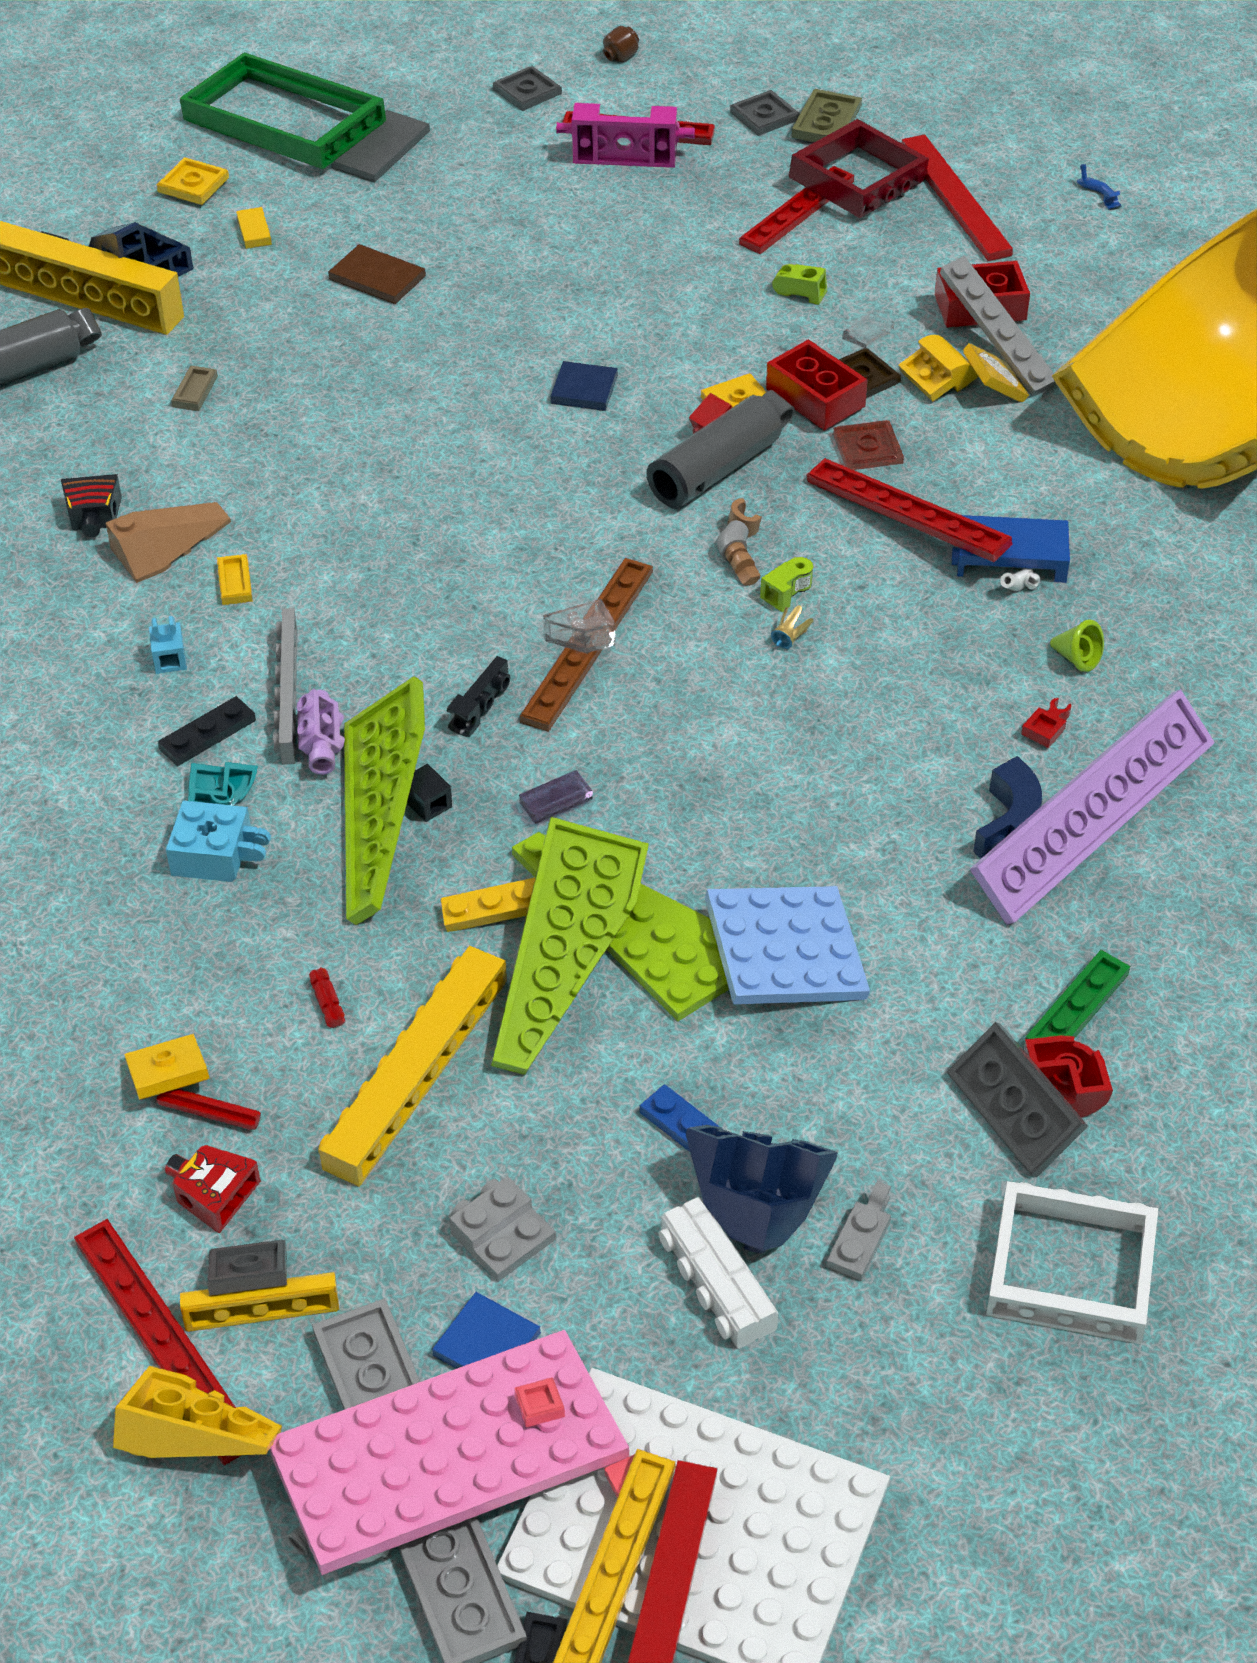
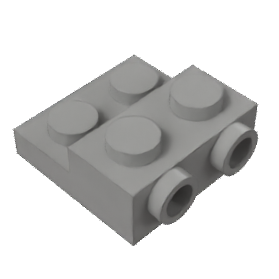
(500, 1227)

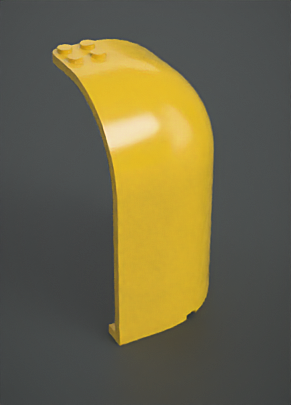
(1179, 369)

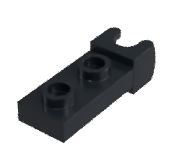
(478, 698)

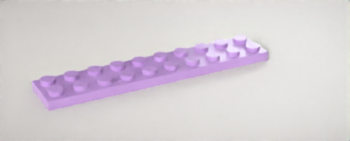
(1091, 807)

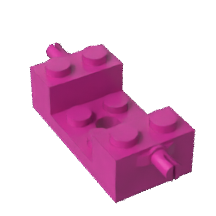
(651, 138)

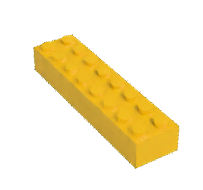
(89, 279)

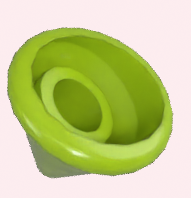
(1081, 645)

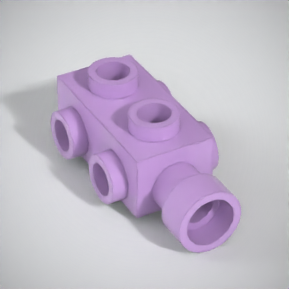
(319, 730)

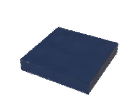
(584, 385)

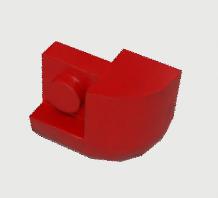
(1073, 1070)

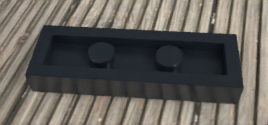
(206, 731)

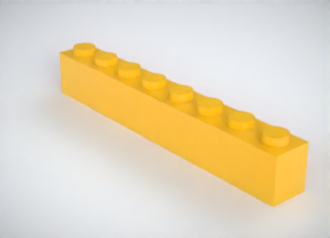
(412, 1066)

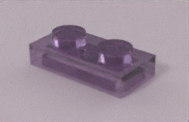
(555, 796)

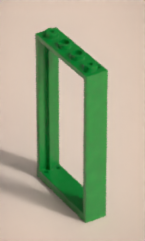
(366, 110)

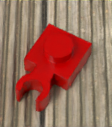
(1045, 725)

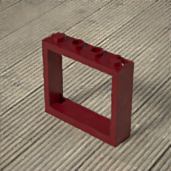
(809, 170)

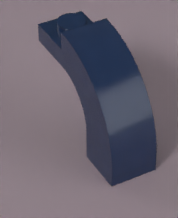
(1019, 792)

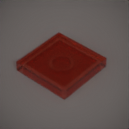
(868, 445)

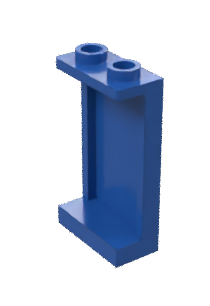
(1034, 541)

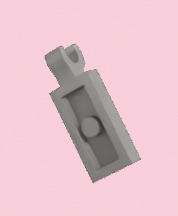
(861, 1235)

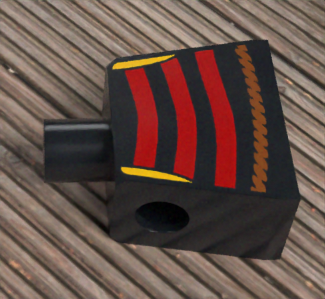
(92, 502)

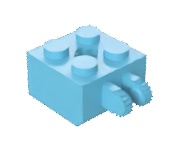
(213, 841)

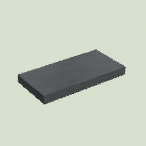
(382, 147)
(1016, 1099)

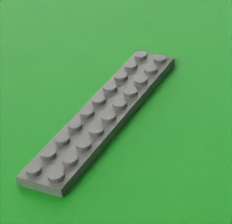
(449, 1568)

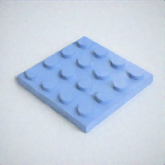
(786, 945)

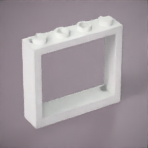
(1064, 1311)

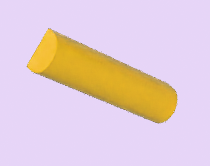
(298, 1298)

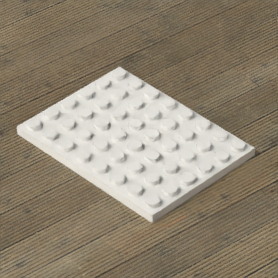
(773, 1546)

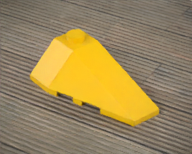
(175, 1419)

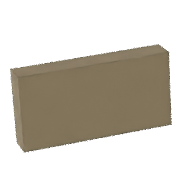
(194, 388)

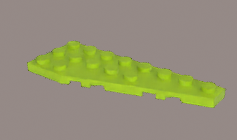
(379, 772)
(575, 910)
(659, 944)

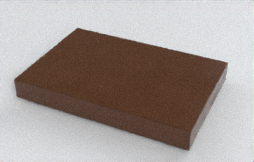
(377, 273)

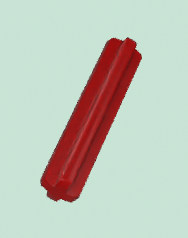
(210, 1108)

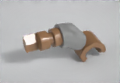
(733, 543)

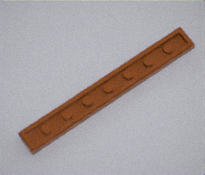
(574, 665)

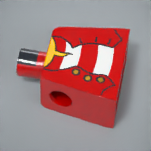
(213, 1183)

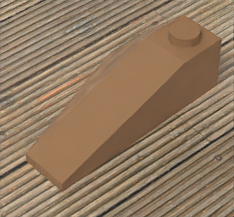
(154, 538)

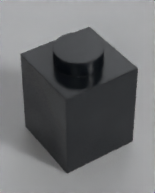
(429, 793)

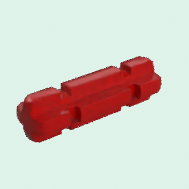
(327, 997)

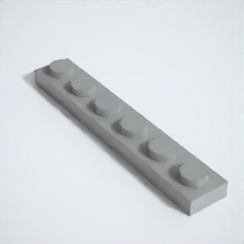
(998, 326)
(286, 694)

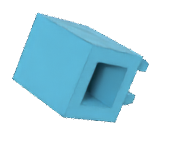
(167, 646)

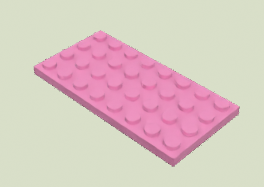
(441, 1452)

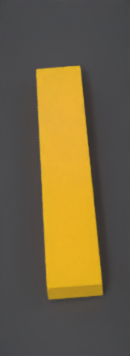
(616, 1560)

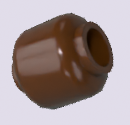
(620, 44)

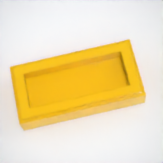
(253, 227)
(234, 579)

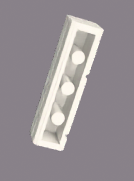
(718, 1272)

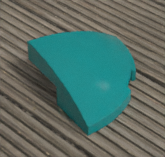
(220, 784)

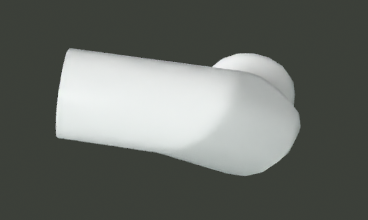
(1020, 580)

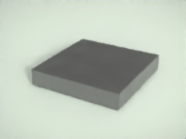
(527, 88)
(764, 112)
(247, 1267)

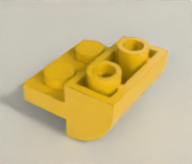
(937, 367)

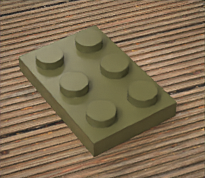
(825, 114)

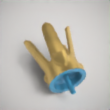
(785, 634)

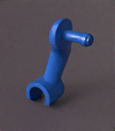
(1110, 197)

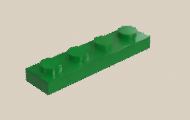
(1082, 998)

